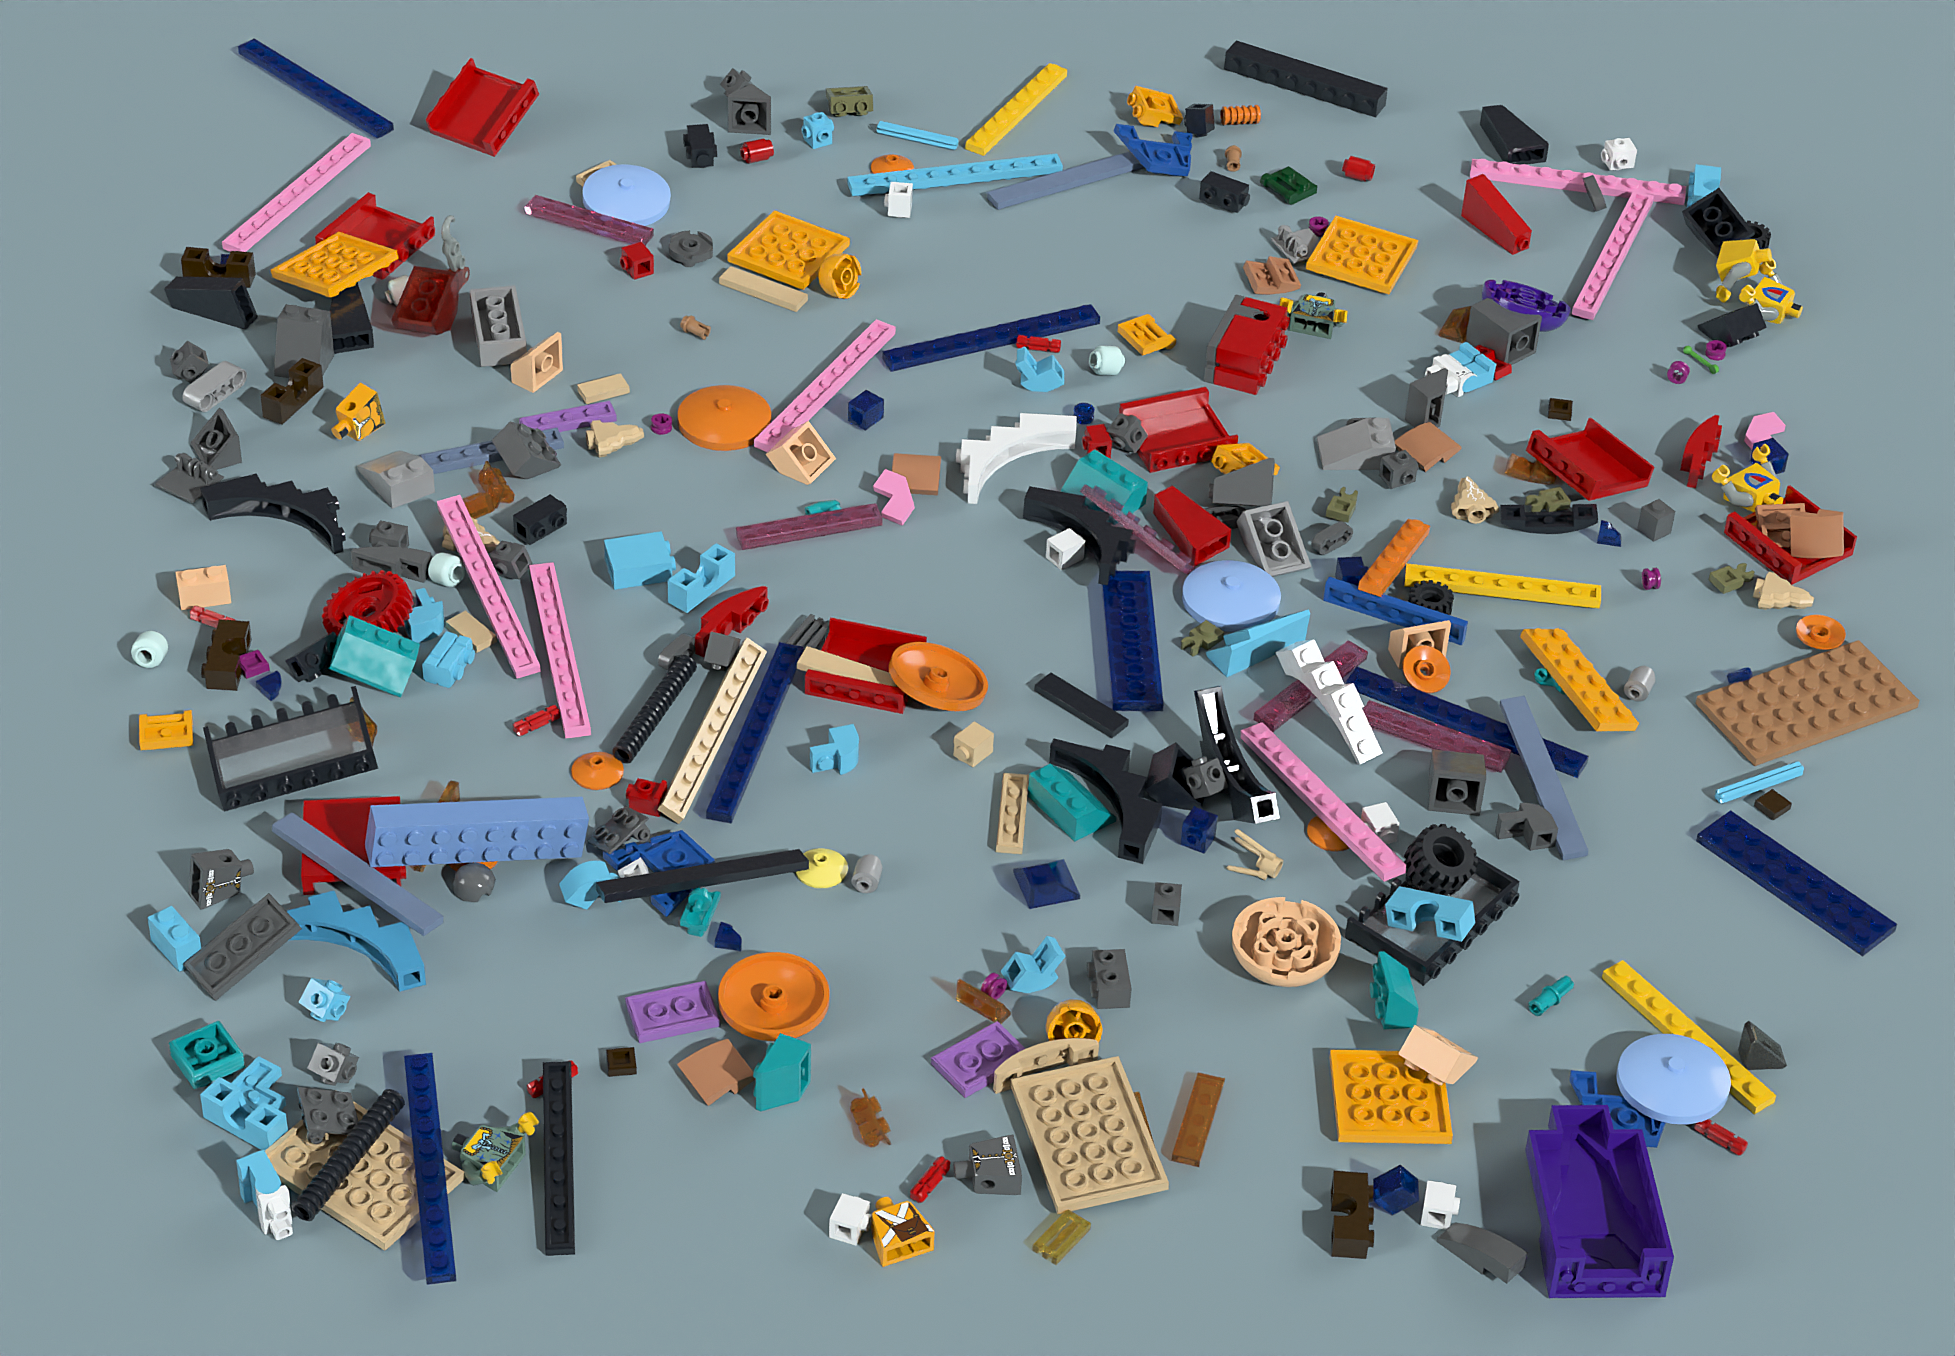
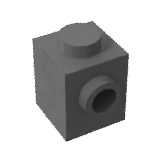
(1656, 520)
(721, 650)
(1166, 903)

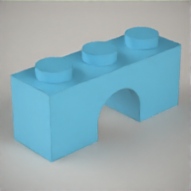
(1702, 182)
(690, 589)
(1411, 907)
(226, 1108)

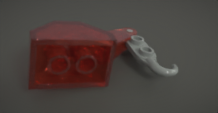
(432, 294)

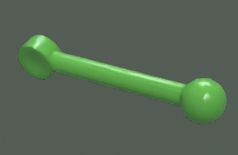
(1713, 368)

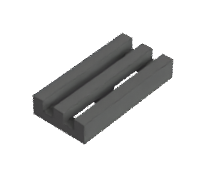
(807, 629)

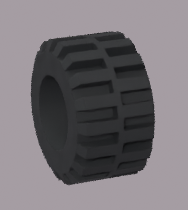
(1452, 849)

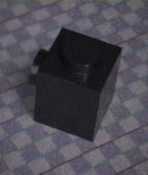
(1199, 119)

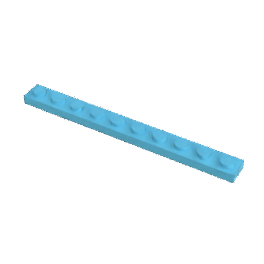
(956, 174)

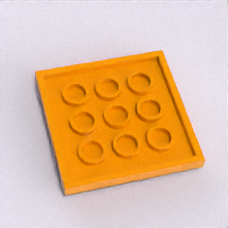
(787, 249)
(1362, 255)
(334, 264)
(1387, 1100)

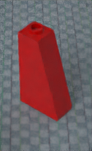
(1494, 216)
(1190, 526)

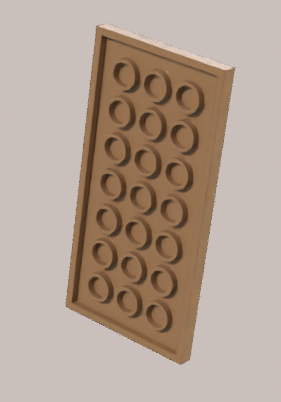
(1806, 702)

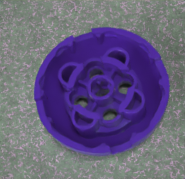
(1528, 300)

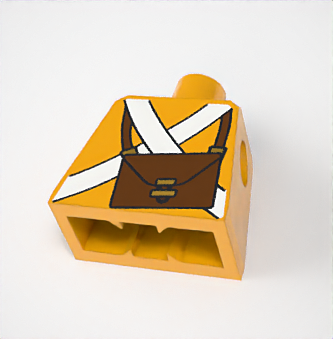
(900, 1231)

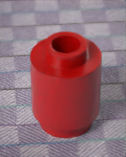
(757, 150)
(1358, 168)

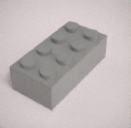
(497, 325)

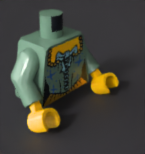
(1314, 315)
(494, 1151)

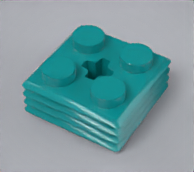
(206, 1054)

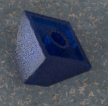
(1046, 883)

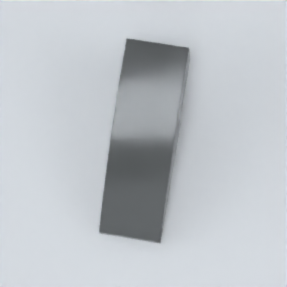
(399, 560)
(1484, 1250)

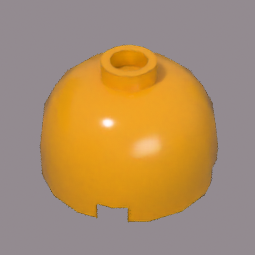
(839, 275)
(1073, 1020)

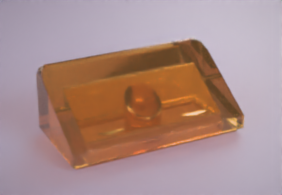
(1456, 325)
(478, 504)
(981, 1002)

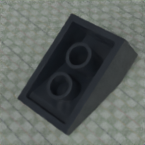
(1716, 221)

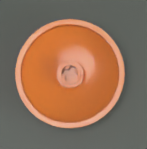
(723, 417)
(938, 676)
(773, 996)

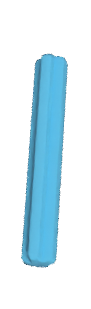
(917, 135)
(1759, 782)

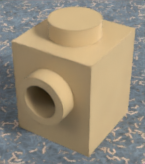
(973, 744)

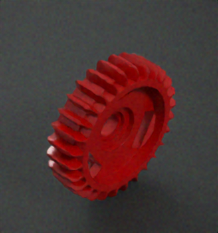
(379, 592)

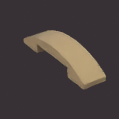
(1044, 1056)

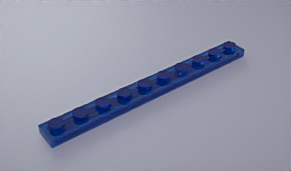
(316, 88)
(990, 337)
(1456, 717)
(754, 733)
(430, 1169)

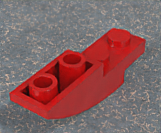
(1700, 449)
(731, 614)

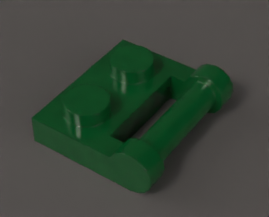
(1289, 184)

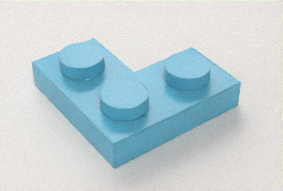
(256, 1083)

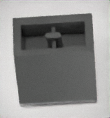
(1427, 399)
(525, 450)

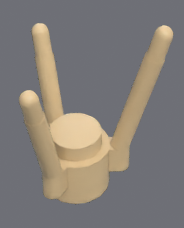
(1267, 862)

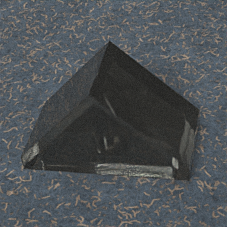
(1759, 1050)

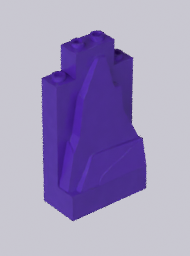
(1597, 1207)

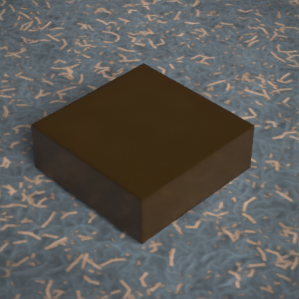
(1560, 409)
(1773, 804)
(621, 1061)

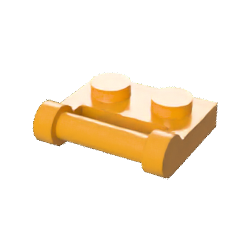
(1140, 336)
(166, 730)

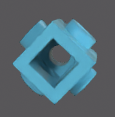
(817, 130)
(324, 999)

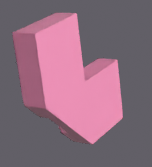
(1762, 427)
(901, 501)

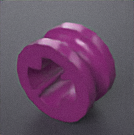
(1318, 225)
(1715, 350)
(1681, 367)
(661, 423)
(1651, 578)
(994, 986)

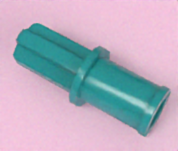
(1550, 995)

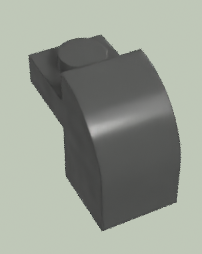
(1532, 823)

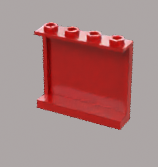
(481, 109)
(382, 228)
(1178, 429)
(1591, 461)
(1779, 560)
(867, 646)
(347, 825)

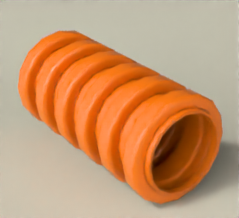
(1243, 114)

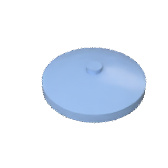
(627, 193)
(1231, 595)
(1673, 1079)

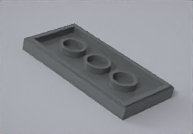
(242, 946)

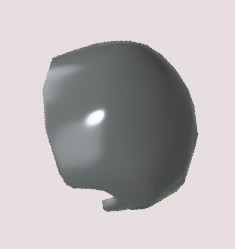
(473, 881)

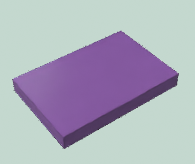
(672, 1011)
(972, 1061)

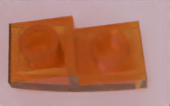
(1527, 471)

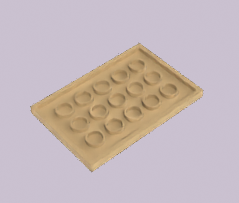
(1089, 1135)
(377, 1195)

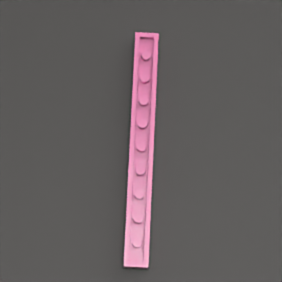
(1573, 181)
(296, 193)
(1612, 255)
(826, 384)
(488, 587)
(559, 650)
(1324, 802)

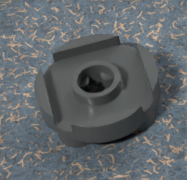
(691, 247)

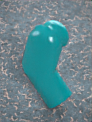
(822, 506)
(1544, 678)

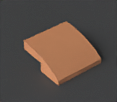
(1272, 277)
(1427, 445)
(920, 472)
(1775, 521)
(1817, 534)
(716, 1070)

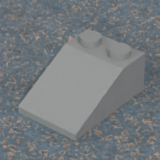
(1357, 445)
(399, 477)
(1273, 539)

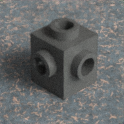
(735, 80)
(189, 362)
(1127, 433)
(1398, 469)
(389, 535)
(510, 559)
(1205, 777)
(333, 1063)

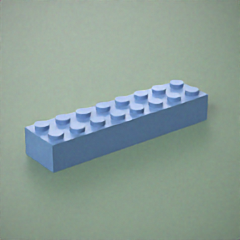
(476, 831)

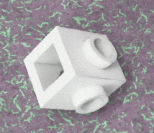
(1619, 154)

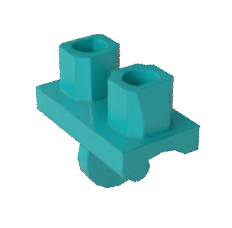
(699, 911)

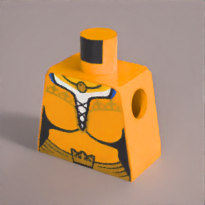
(359, 414)

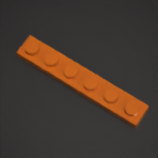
(1394, 557)

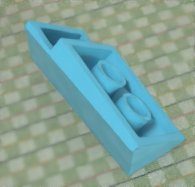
(1259, 642)

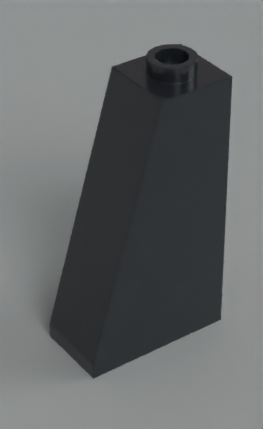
(1512, 137)
(213, 298)
(350, 321)

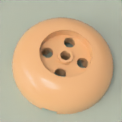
(1285, 942)

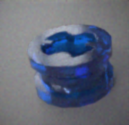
(1084, 413)

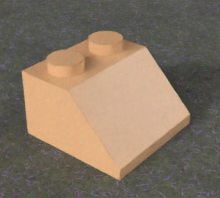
(538, 364)
(801, 454)
(203, 587)
(1405, 639)
(1436, 1055)

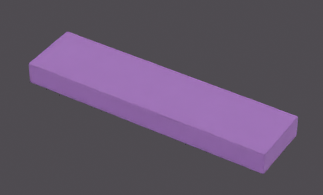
(572, 418)

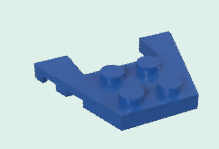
(1159, 156)
(663, 854)
(1621, 1112)

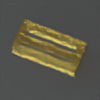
(1061, 1252)

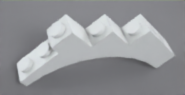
(1033, 434)
(1339, 699)

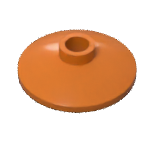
(891, 163)
(1820, 632)
(1432, 662)
(597, 770)
(1323, 836)

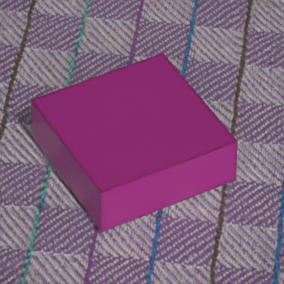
(253, 664)

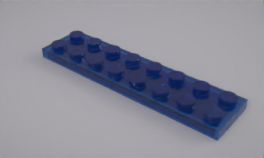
(1132, 642)
(1796, 883)

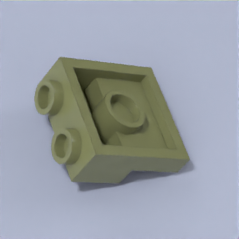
(849, 100)

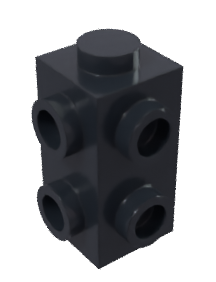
(700, 145)
(1224, 192)
(540, 519)
(313, 658)

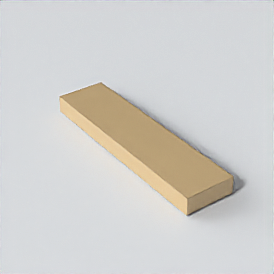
(763, 289)
(829, 663)
(1012, 813)

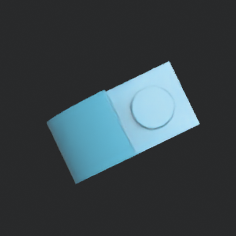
(1039, 375)
(426, 618)
(839, 753)
(580, 883)
(1035, 971)

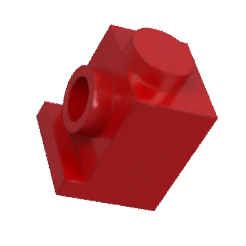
(1097, 439)
(646, 796)

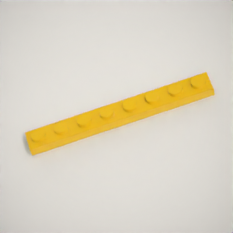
(1016, 109)
(1506, 586)
(1671, 1020)

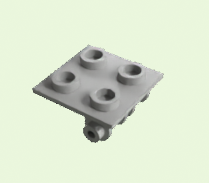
(1296, 245)

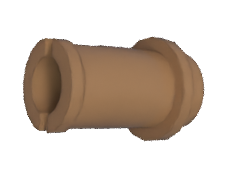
(1233, 157)
(691, 325)

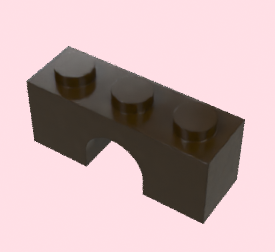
(197, 263)
(283, 402)
(223, 658)
(1351, 1233)

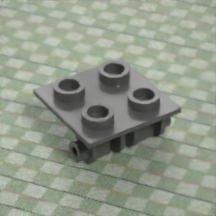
(189, 478)
(622, 825)
(326, 1112)

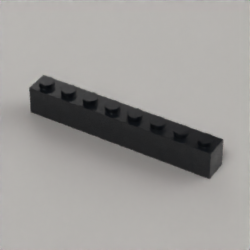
(1305, 78)

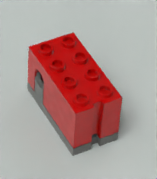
(1246, 344)

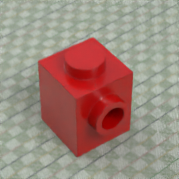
(637, 260)

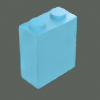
(638, 560)

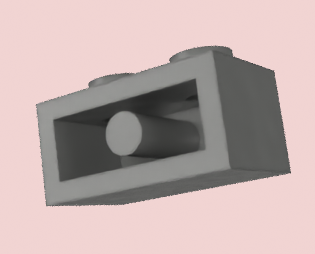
(1110, 979)

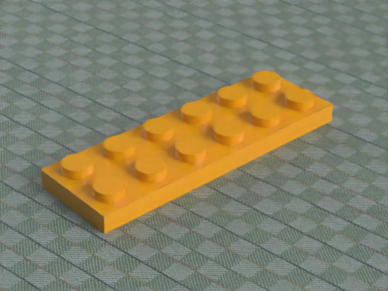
(1579, 680)

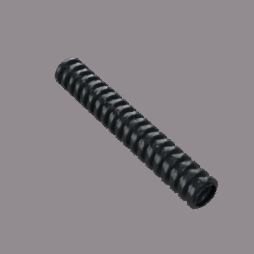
(654, 709)
(348, 1155)

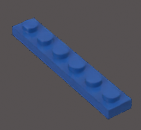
(1390, 608)

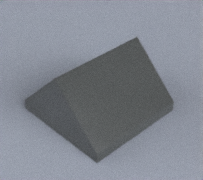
(749, 111)
(218, 442)

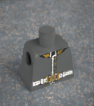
(216, 876)
(992, 1167)

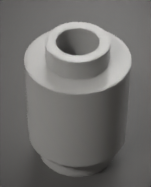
(1639, 683)
(867, 874)

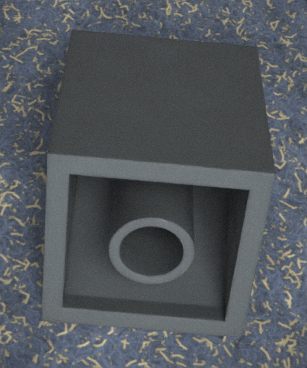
(1505, 331)
(305, 335)
(1245, 486)
(1456, 782)

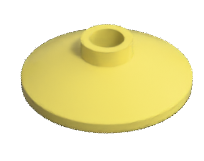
(825, 869)

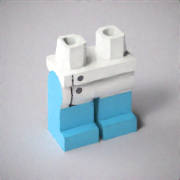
(1465, 369)
(263, 1186)

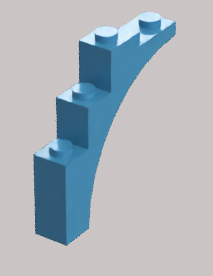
(357, 929)

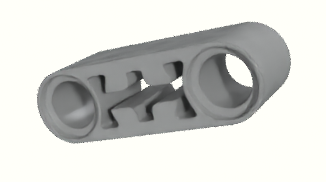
(214, 386)

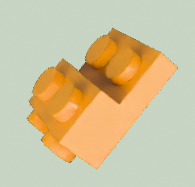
(1153, 106)
(1236, 456)

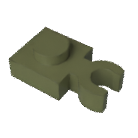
(1550, 499)
(1342, 506)
(1729, 579)
(1204, 635)

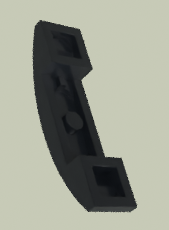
(1549, 522)

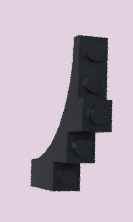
(281, 501)
(1067, 510)
(1124, 790)
(1248, 797)

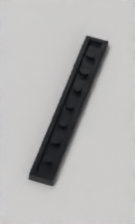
(702, 876)
(558, 1159)

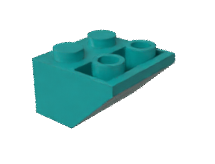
(1393, 994)
(782, 1073)

